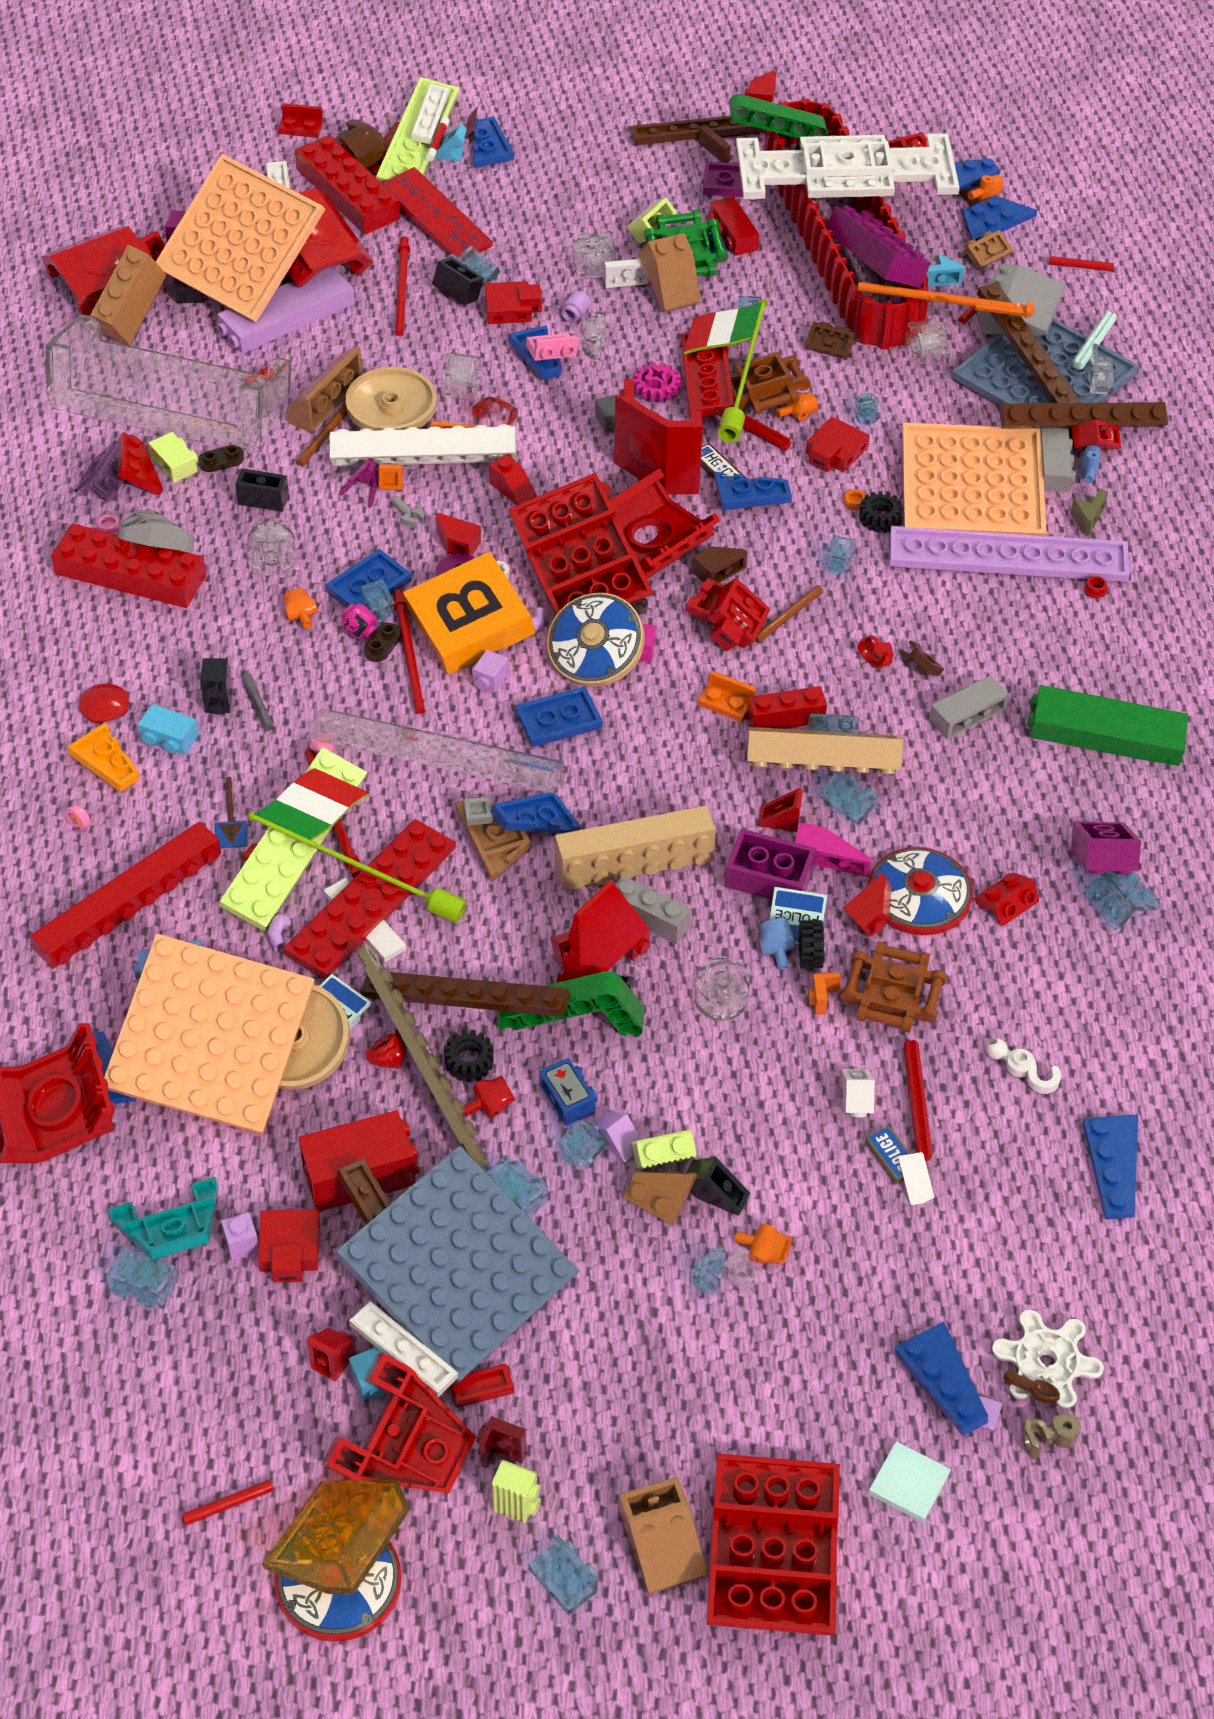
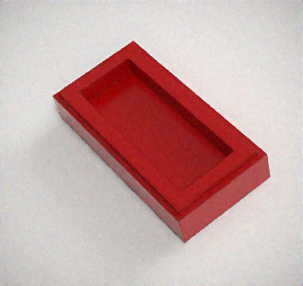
(483, 1386)

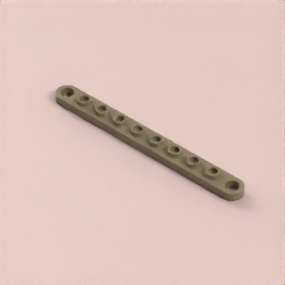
(426, 1062)

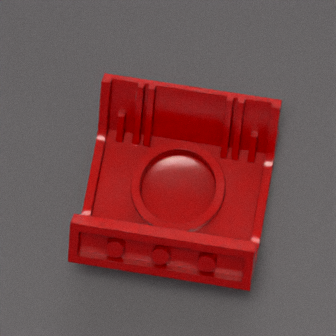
(328, 244)
(90, 264)
(652, 442)
(678, 529)
(54, 1102)

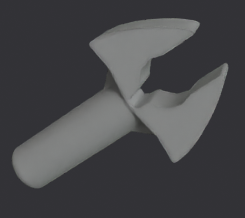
(408, 512)

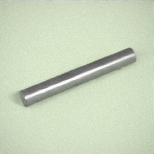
(257, 702)

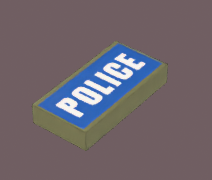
(887, 1149)

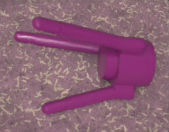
(366, 473)

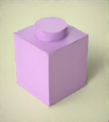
(490, 671)
(240, 1236)

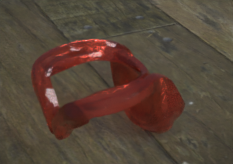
(483, 407)

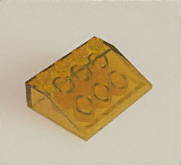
(339, 1534)

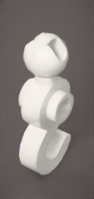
(1023, 1064)

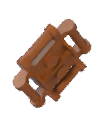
(769, 378)
(893, 988)

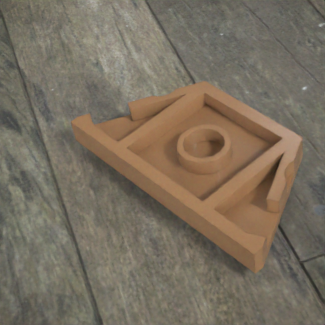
(494, 845)

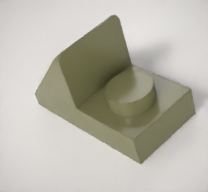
(1087, 513)

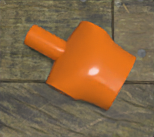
(988, 187)
(806, 405)
(299, 606)
(766, 1245)

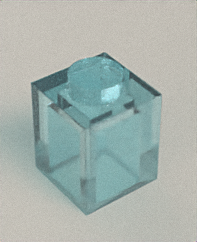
(840, 555)
(582, 1143)

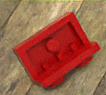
(1009, 897)

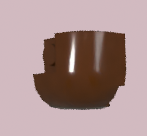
(362, 142)

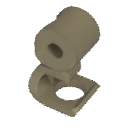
(1062, 1431)

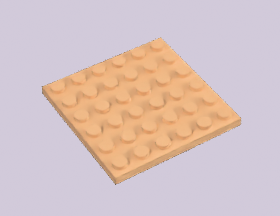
(239, 237)
(973, 478)
(209, 1034)

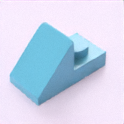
(451, 143)
(945, 272)

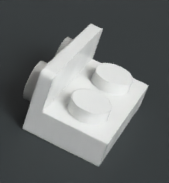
(624, 273)

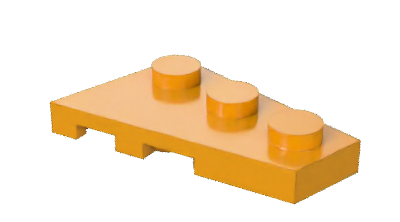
(104, 757)

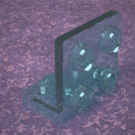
(1119, 897)

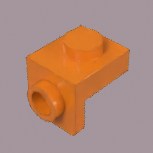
(822, 984)

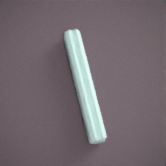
(1095, 337)

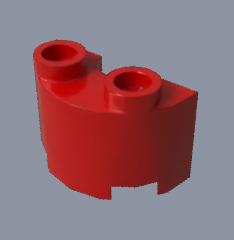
(702, 604)

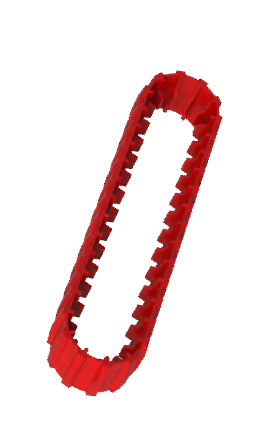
(870, 321)

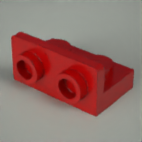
(301, 120)

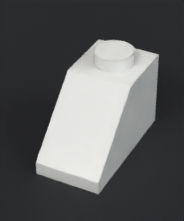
(858, 1092)

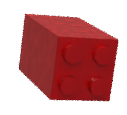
(377, 1139)

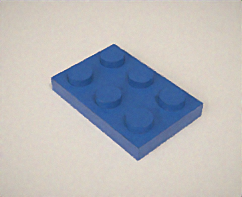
(371, 569)
(558, 716)

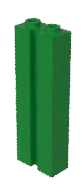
(1108, 725)

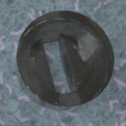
(641, 606)

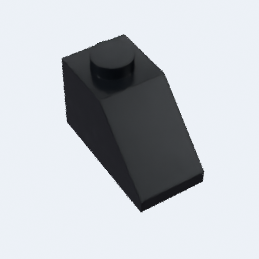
(717, 1185)

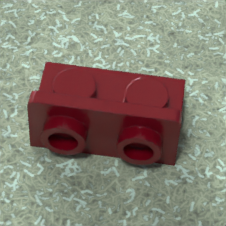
(503, 1439)

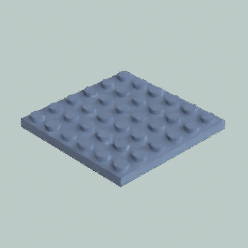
(1004, 378)
(457, 1263)

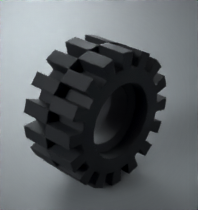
(880, 502)
(811, 943)
(472, 1068)

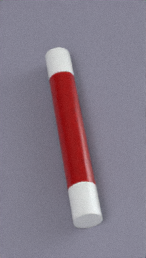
(437, 138)

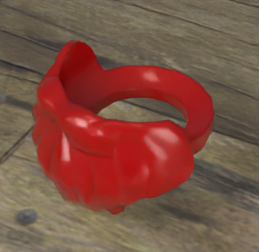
(877, 653)
(390, 1055)

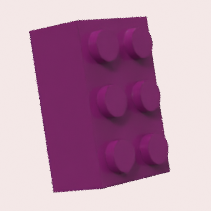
(1105, 847)
(767, 862)

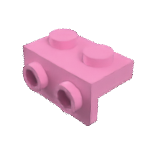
(552, 346)

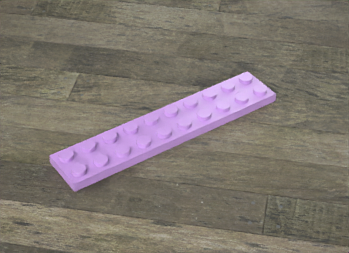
(1008, 553)

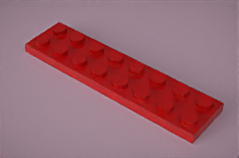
(368, 899)

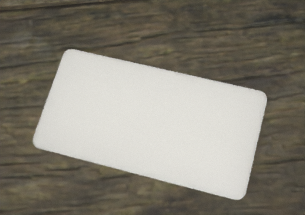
(916, 1178)

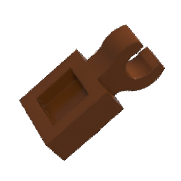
(925, 663)

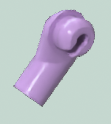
(538, 619)
(278, 924)

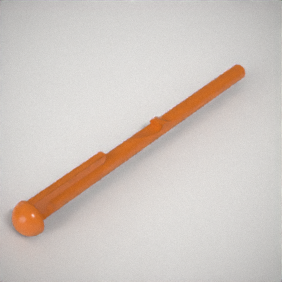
(979, 304)

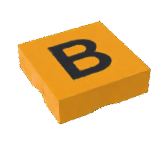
(469, 612)

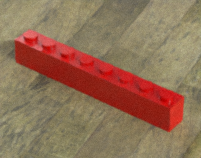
(125, 895)

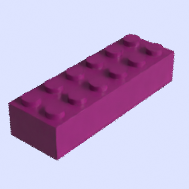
(878, 246)

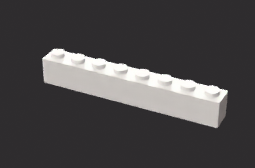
(423, 445)

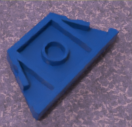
(995, 215)

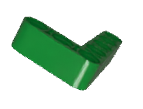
(768, 118)
(589, 994)

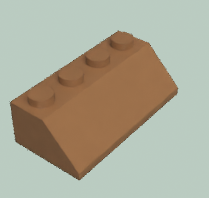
(128, 295)
(325, 391)

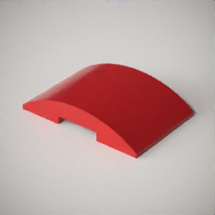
(578, 545)
(774, 1545)

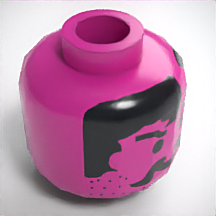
(359, 621)

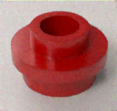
(1096, 587)

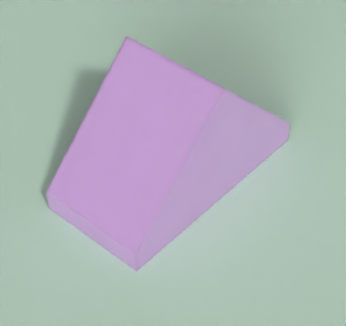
(620, 1134)

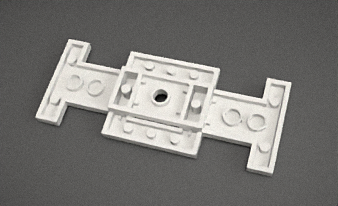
(868, 172)

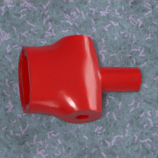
(491, 1097)

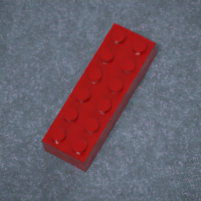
(347, 184)
(128, 566)

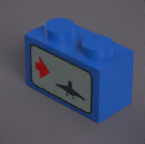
(567, 1091)

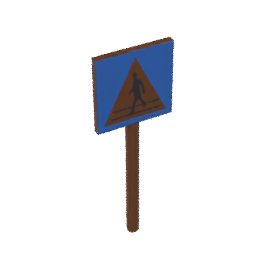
(231, 833)

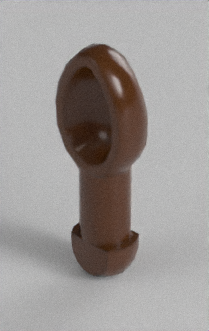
(1038, 1389)

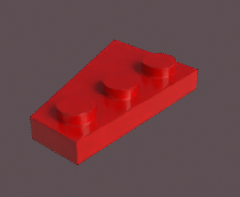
(136, 465)

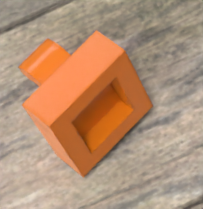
(391, 476)

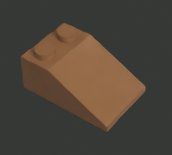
(671, 271)

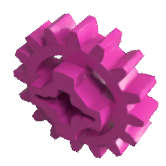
(657, 382)

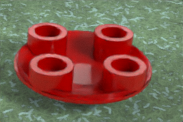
(104, 703)

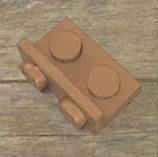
(987, 250)

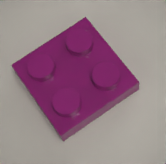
(722, 179)

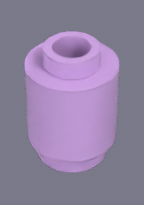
(575, 306)

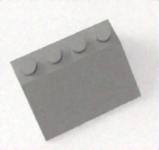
(1023, 285)

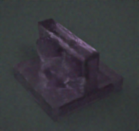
(102, 474)

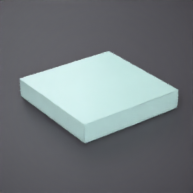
(909, 1482)

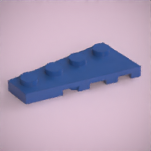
(1114, 1162)
(942, 1374)

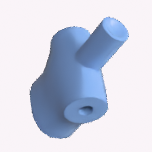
(1090, 463)
(777, 939)

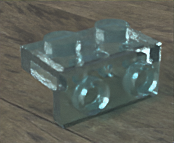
(479, 263)
(565, 1575)

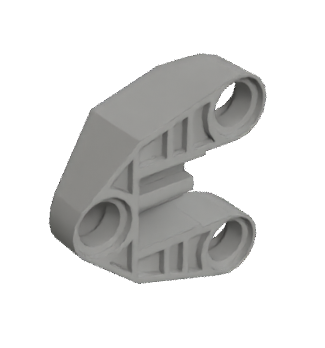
(154, 530)

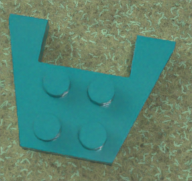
(170, 1229)

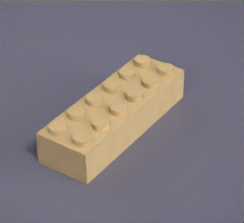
(824, 748)
(634, 848)

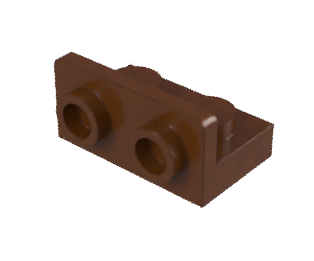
(830, 340)

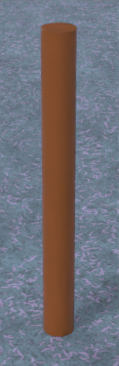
(322, 436)
(788, 613)

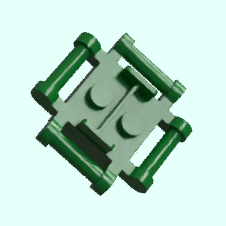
(696, 236)

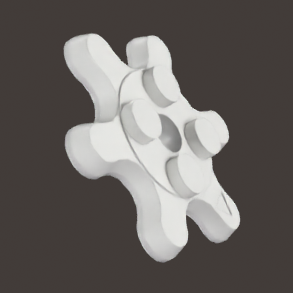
(1058, 1344)

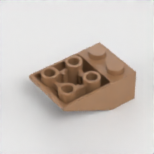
(662, 1535)

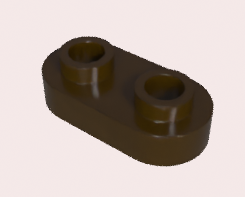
(221, 458)
(384, 638)

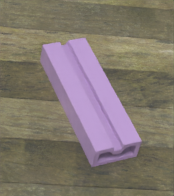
(288, 310)

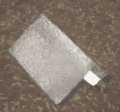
(1100, 373)

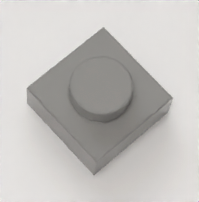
(478, 811)

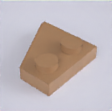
(660, 1192)

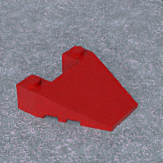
(603, 934)
(413, 1438)

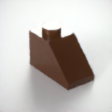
(718, 563)

